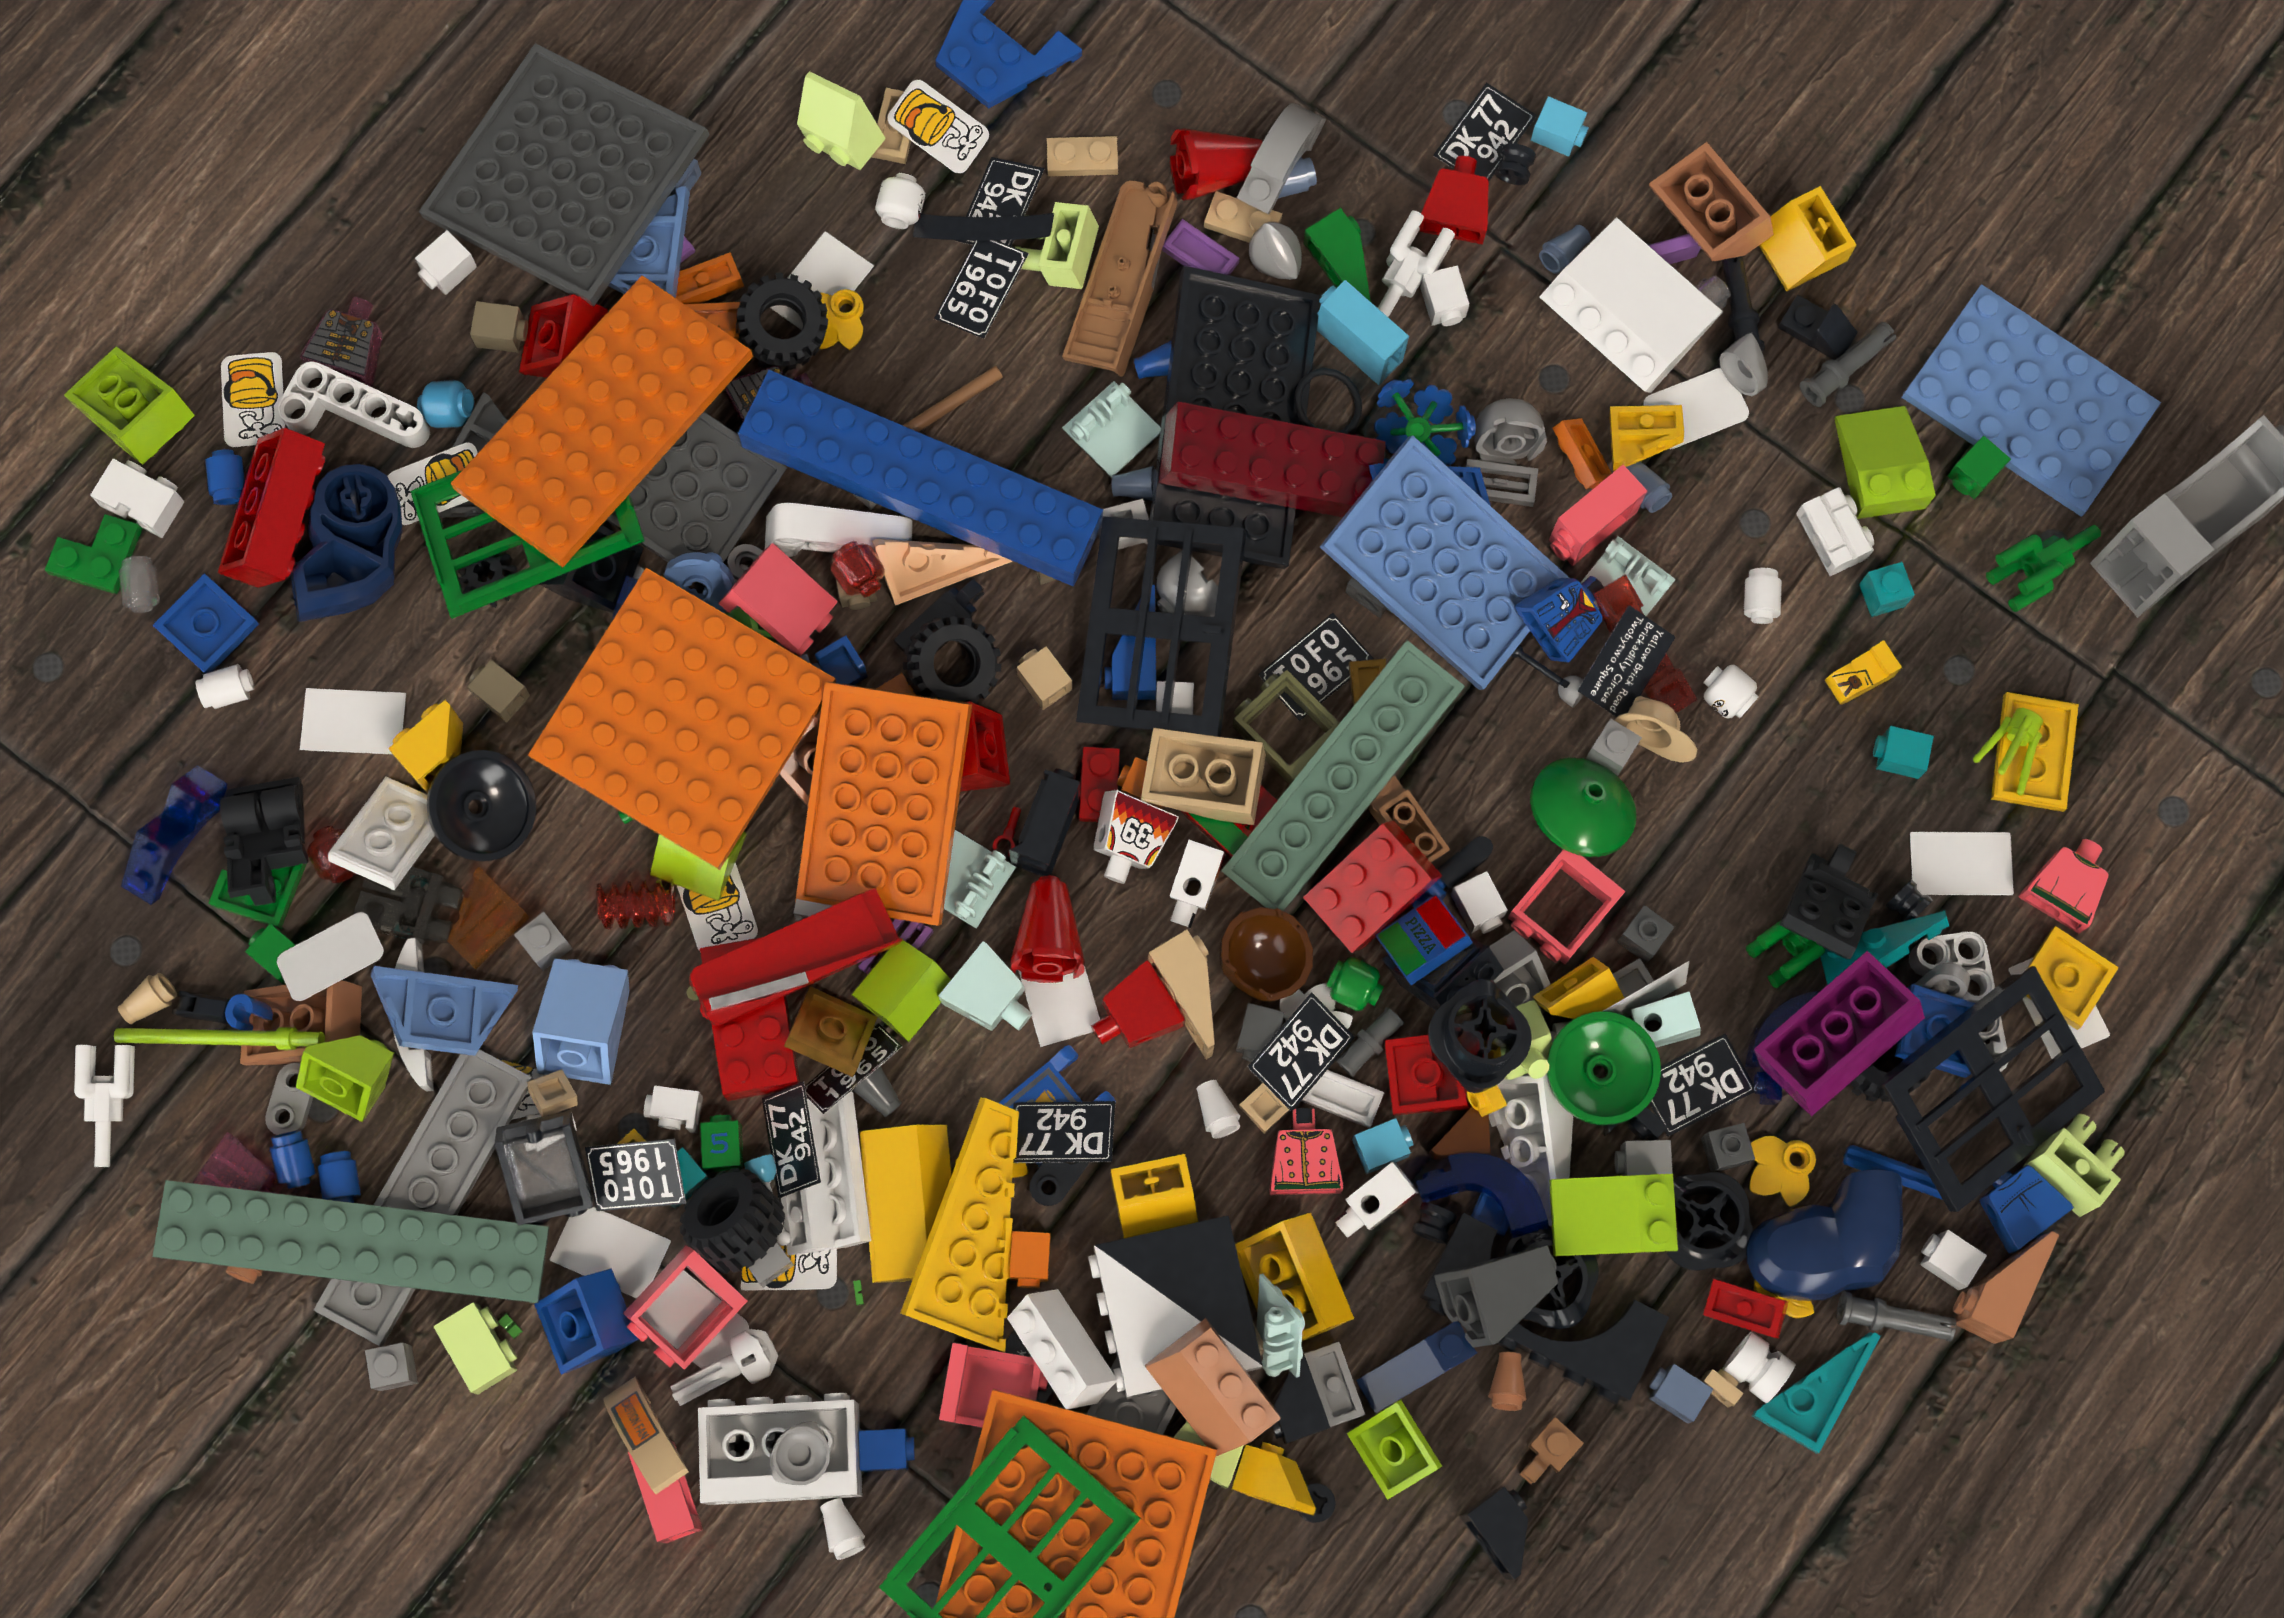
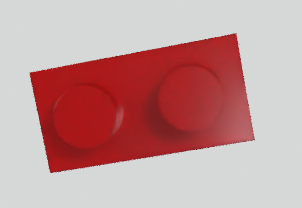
(1099, 775)
(1745, 1308)

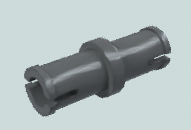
(1369, 1042)

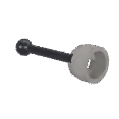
(1567, 686)

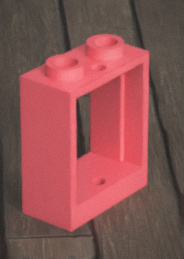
(1597, 515)
(1588, 877)
(731, 1303)
(670, 1510)

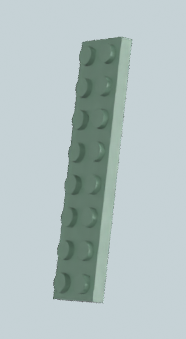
(1343, 778)

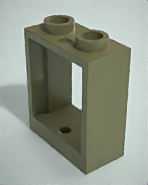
(1271, 690)

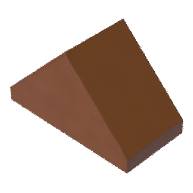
(1466, 1136)

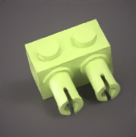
(1067, 249)
(2075, 1170)

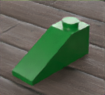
(1339, 250)

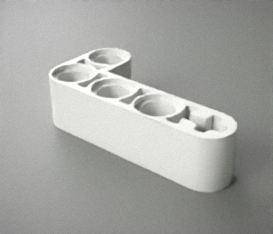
(356, 410)
(828, 529)
(1978, 968)

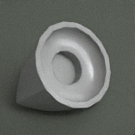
(1276, 251)
(1745, 365)
(800, 1455)

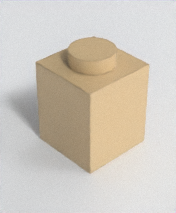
(1043, 677)

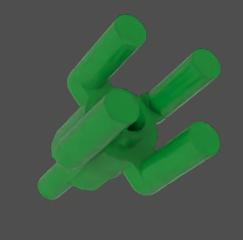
(2039, 562)
(1804, 950)

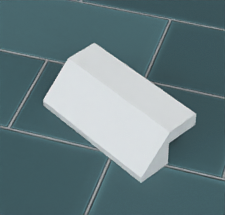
(836, 1209)

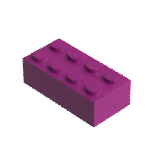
(1839, 1033)

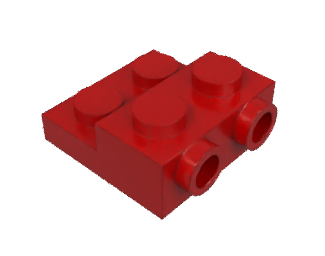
(1420, 1079)

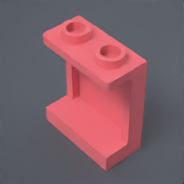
(781, 599)
(976, 1373)

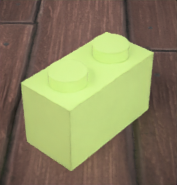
(476, 1347)

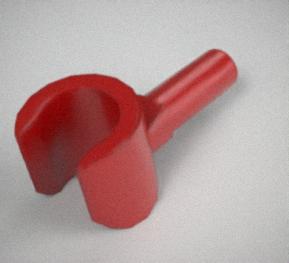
(1009, 831)

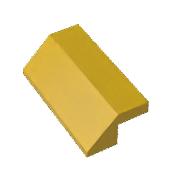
(904, 1187)

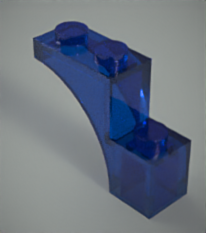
(162, 841)

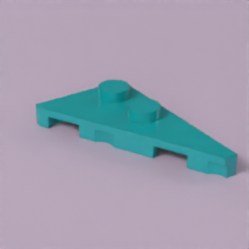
(1886, 943)
(1815, 1402)

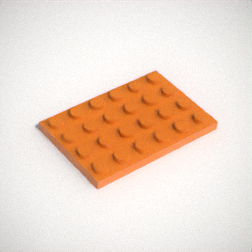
(884, 800)

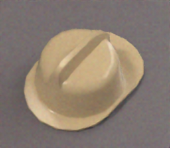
(1659, 729)

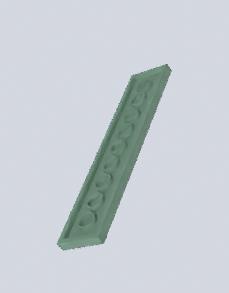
(351, 1241)

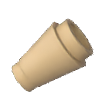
(149, 997)

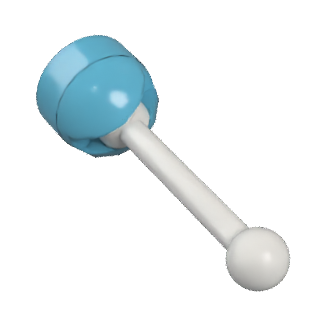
(765, 1169)

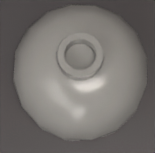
(1509, 432)
(1200, 595)

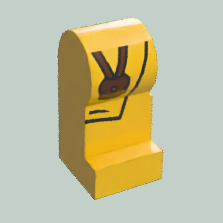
(1863, 673)

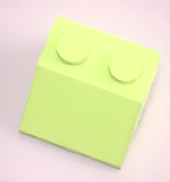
(837, 122)

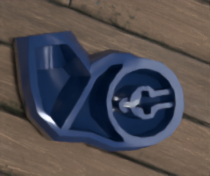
(353, 541)
(1832, 1248)

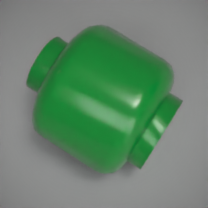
(1354, 984)

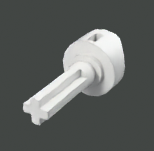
(731, 1366)

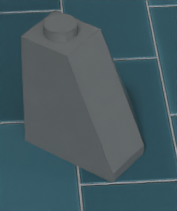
(1496, 1292)

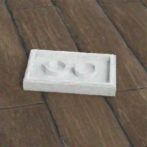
(385, 834)

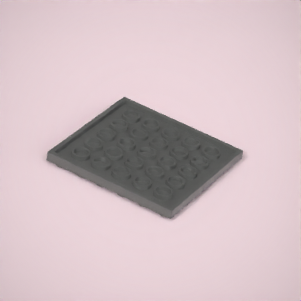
(564, 174)

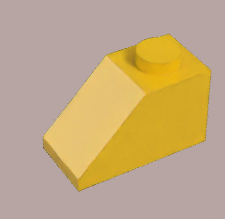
(1581, 991)
(1272, 1478)

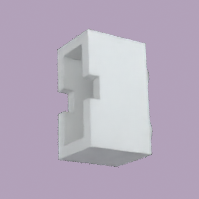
(129, 492)

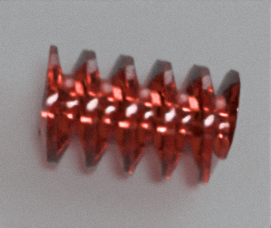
(636, 905)

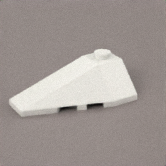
(1535, 1132)

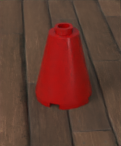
(1209, 161)
(1048, 935)

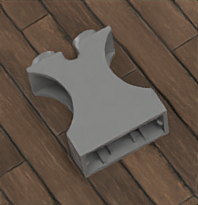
(2196, 518)

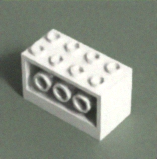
(748, 1478)

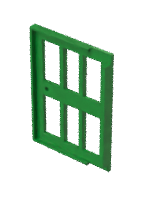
(540, 567)
(1003, 1546)

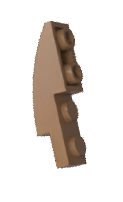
(1401, 806)

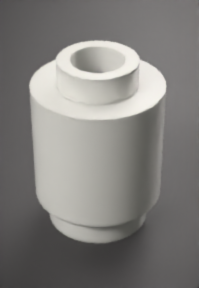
(1762, 595)
(224, 686)

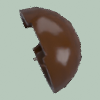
(1266, 953)

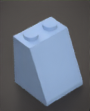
(581, 1020)

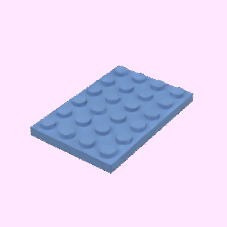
(2033, 397)
(1441, 561)

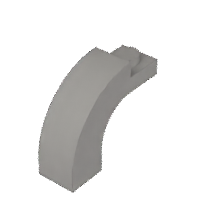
(1278, 154)

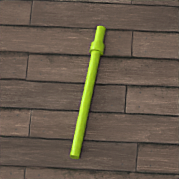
(283, 1038)

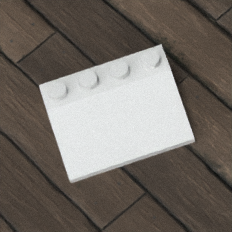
(1631, 305)

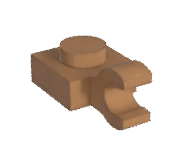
(1553, 1448)

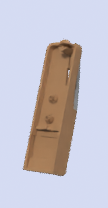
(1122, 278)

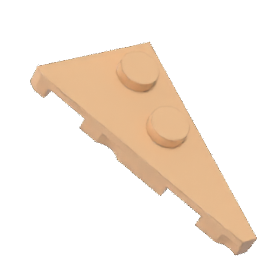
(924, 567)

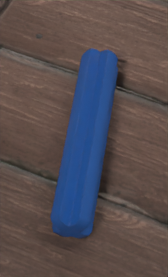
(1911, 1176)

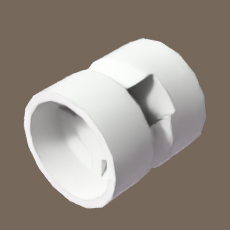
(1759, 1367)

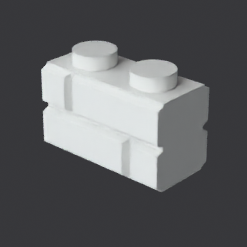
(1836, 531)

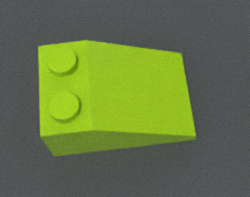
(130, 405)
(1884, 462)
(1613, 1215)

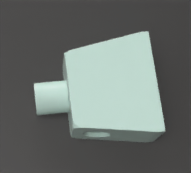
(986, 991)
(1674, 1014)

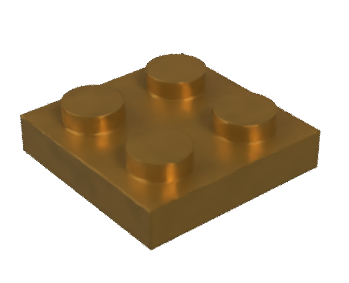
(831, 1031)

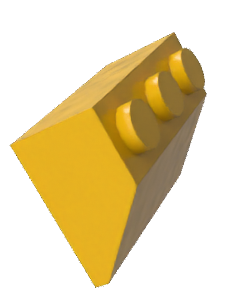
(1298, 1264)

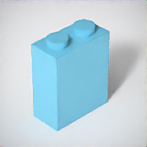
(1361, 331)

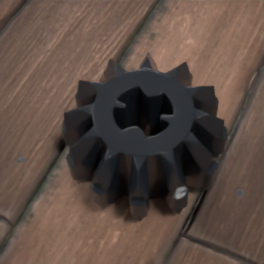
(496, 564)

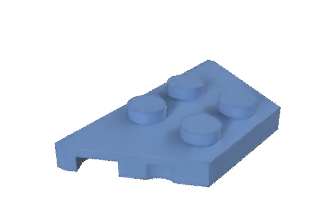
(659, 248)
(440, 1009)

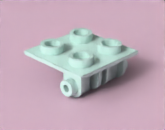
(1112, 428)
(1645, 576)
(974, 879)
(1280, 1329)

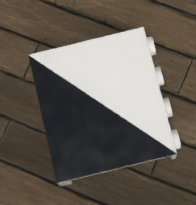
(1163, 1288)

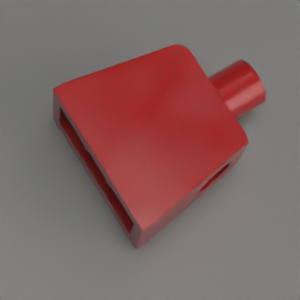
(1458, 203)
(1138, 1009)

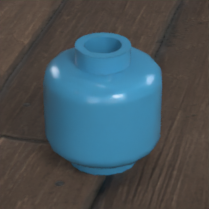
(446, 404)

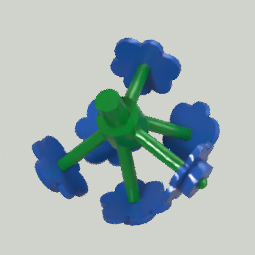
(1433, 406)

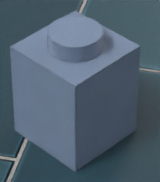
(1679, 1392)

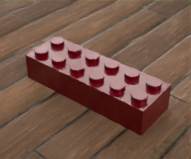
(1266, 459)

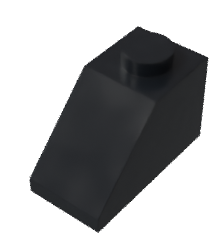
(1299, 1407)

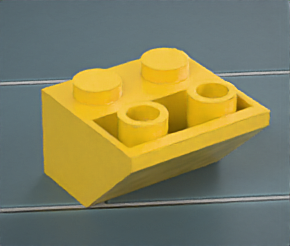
(1807, 239)
(429, 743)
(1154, 1195)

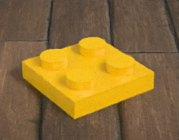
(2072, 975)

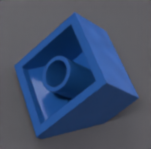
(585, 1320)

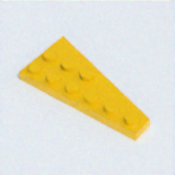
(969, 1246)

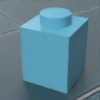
(1560, 127)
(1382, 1145)

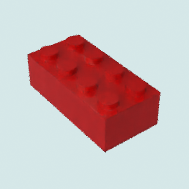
(272, 508)
(752, 1046)

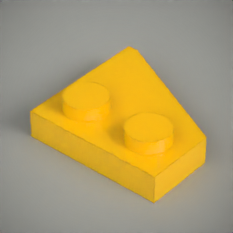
(1643, 432)

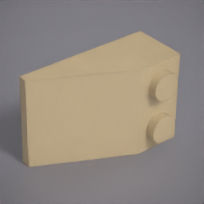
(1204, 775)
(1184, 972)

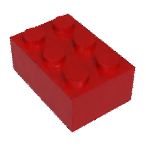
(1372, 886)

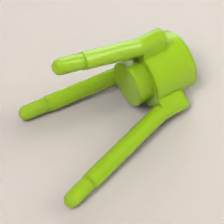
(2021, 730)

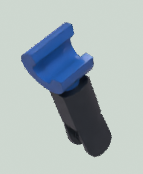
(1458, 868)
(222, 1010)

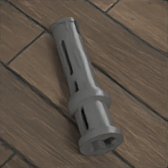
(1837, 372)
(1878, 1314)

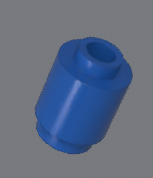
(225, 477)
(292, 1159)
(339, 1177)

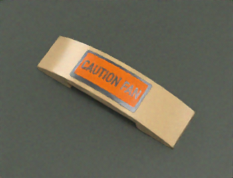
(644, 1435)

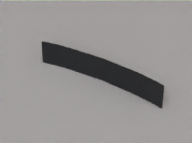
(983, 227)

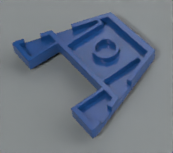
(993, 63)

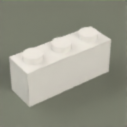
(1062, 1349)

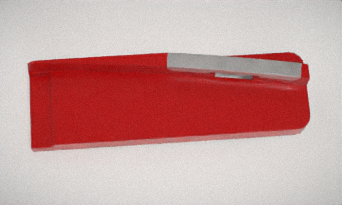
(793, 957)

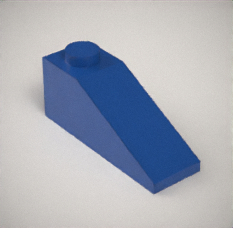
(1119, 674)

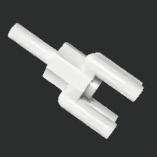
(1409, 263)
(103, 1094)

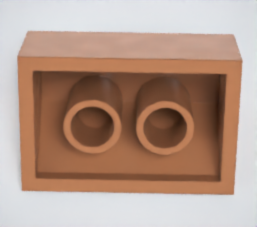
(1713, 205)
(1213, 1389)

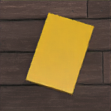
(2052, 760)

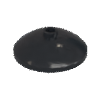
(503, 801)

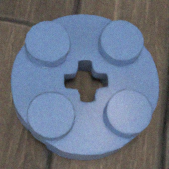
(701, 568)

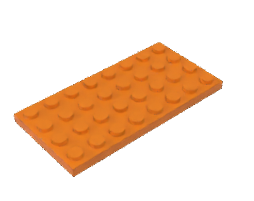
(602, 420)

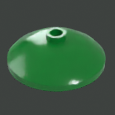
(1576, 818)
(1624, 1053)

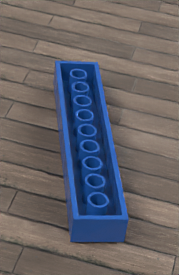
(921, 477)

